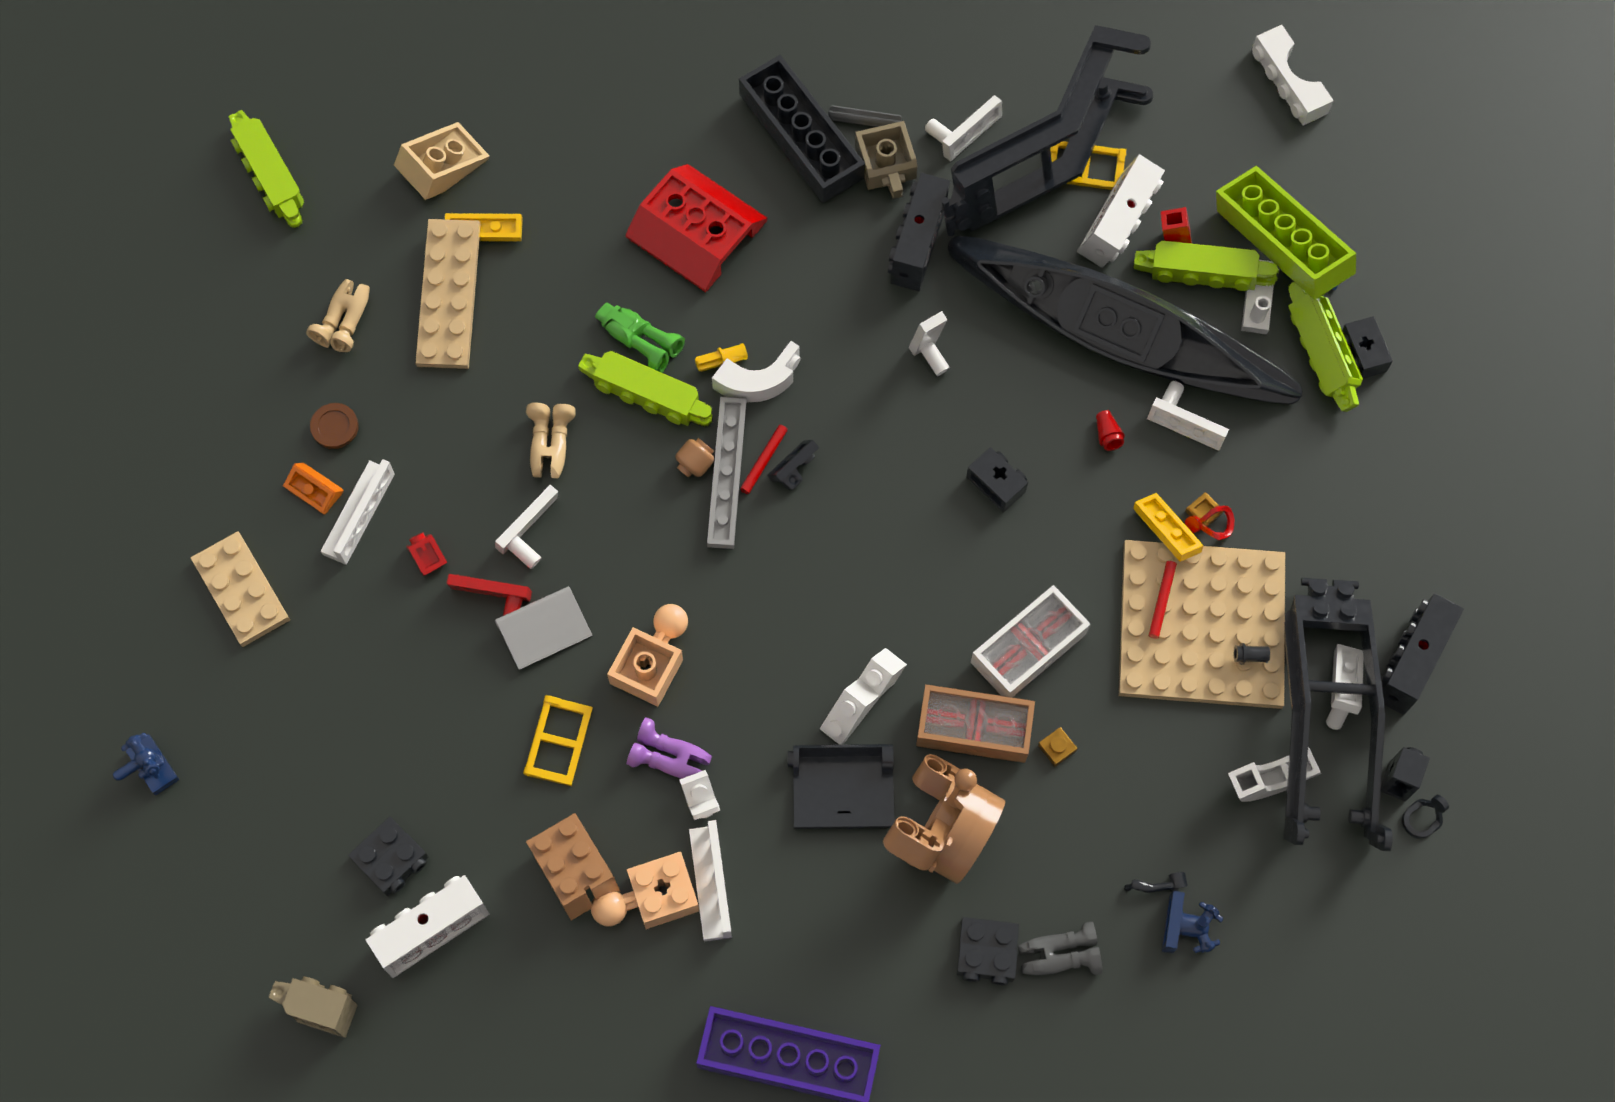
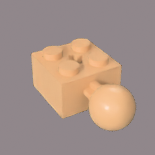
(643, 649)
(653, 906)

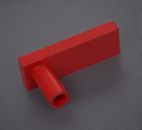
(513, 593)

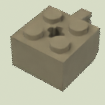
(887, 157)
(315, 1005)

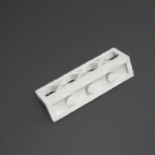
(358, 511)
(710, 882)

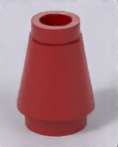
(1109, 432)

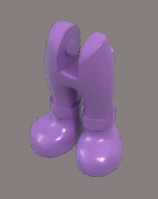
(679, 748)

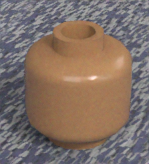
(694, 458)

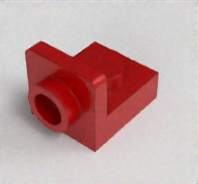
(426, 553)

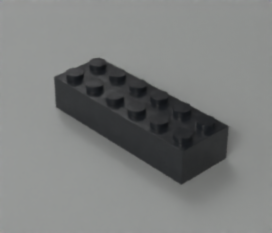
(801, 128)

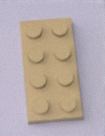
(240, 589)

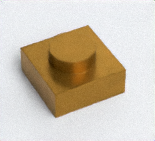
(1057, 746)

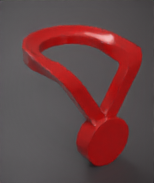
(1196, 524)

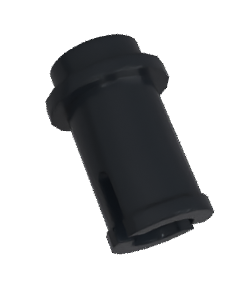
(1251, 654)

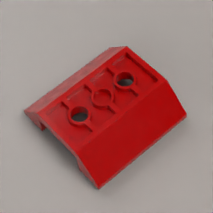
(682, 233)

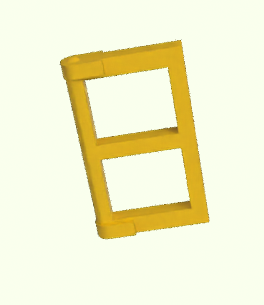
(1084, 180)
(539, 736)

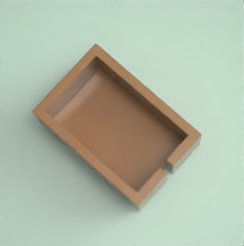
(572, 865)

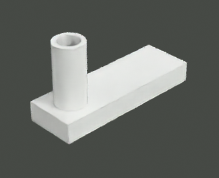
(968, 131)
(1257, 309)
(925, 341)
(1184, 422)
(511, 537)
(1346, 669)

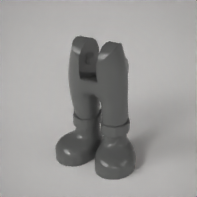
(1052, 963)

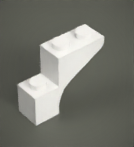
(862, 695)

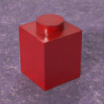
(1176, 225)

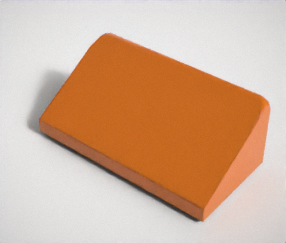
(312, 487)

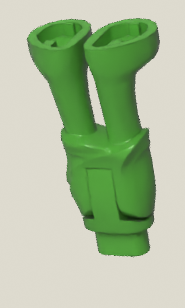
(629, 327)

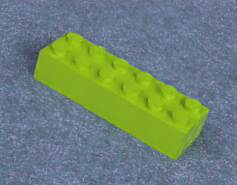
(1286, 232)

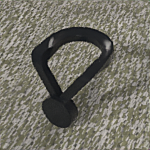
(1437, 802)

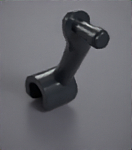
(1177, 881)

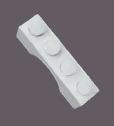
(1305, 98)

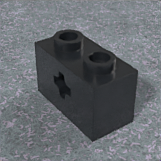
(1367, 347)
(1000, 491)
(1405, 773)

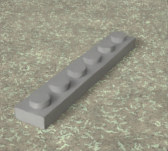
(726, 473)

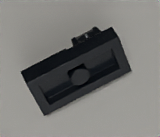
(786, 470)

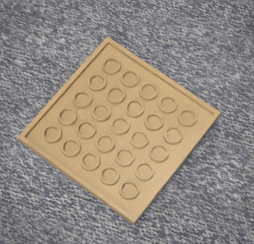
(1211, 608)

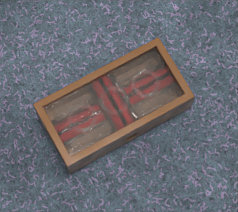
(975, 723)

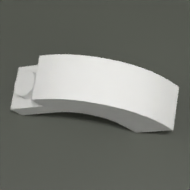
(759, 384)
(1265, 780)

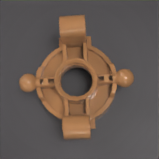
(956, 826)

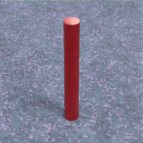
(763, 459)
(1162, 599)

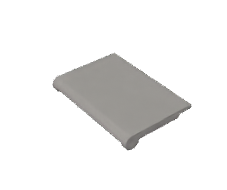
(543, 627)

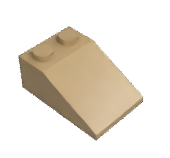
(439, 159)

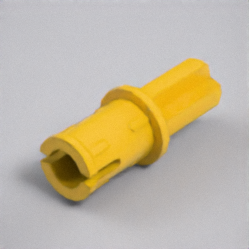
(718, 357)

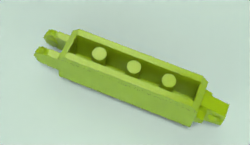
(268, 167)
(1206, 265)
(1326, 347)
(647, 388)

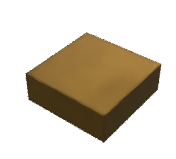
(1201, 507)

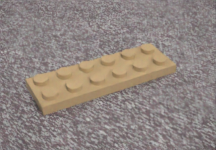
(448, 293)

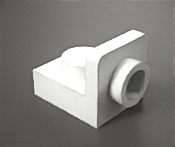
(699, 795)

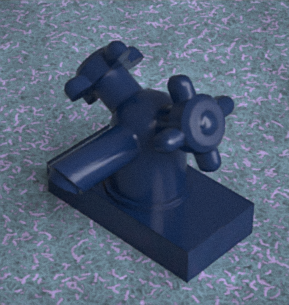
(149, 762)
(1190, 925)

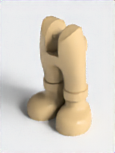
(340, 303)
(540, 415)

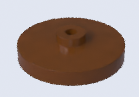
(334, 425)

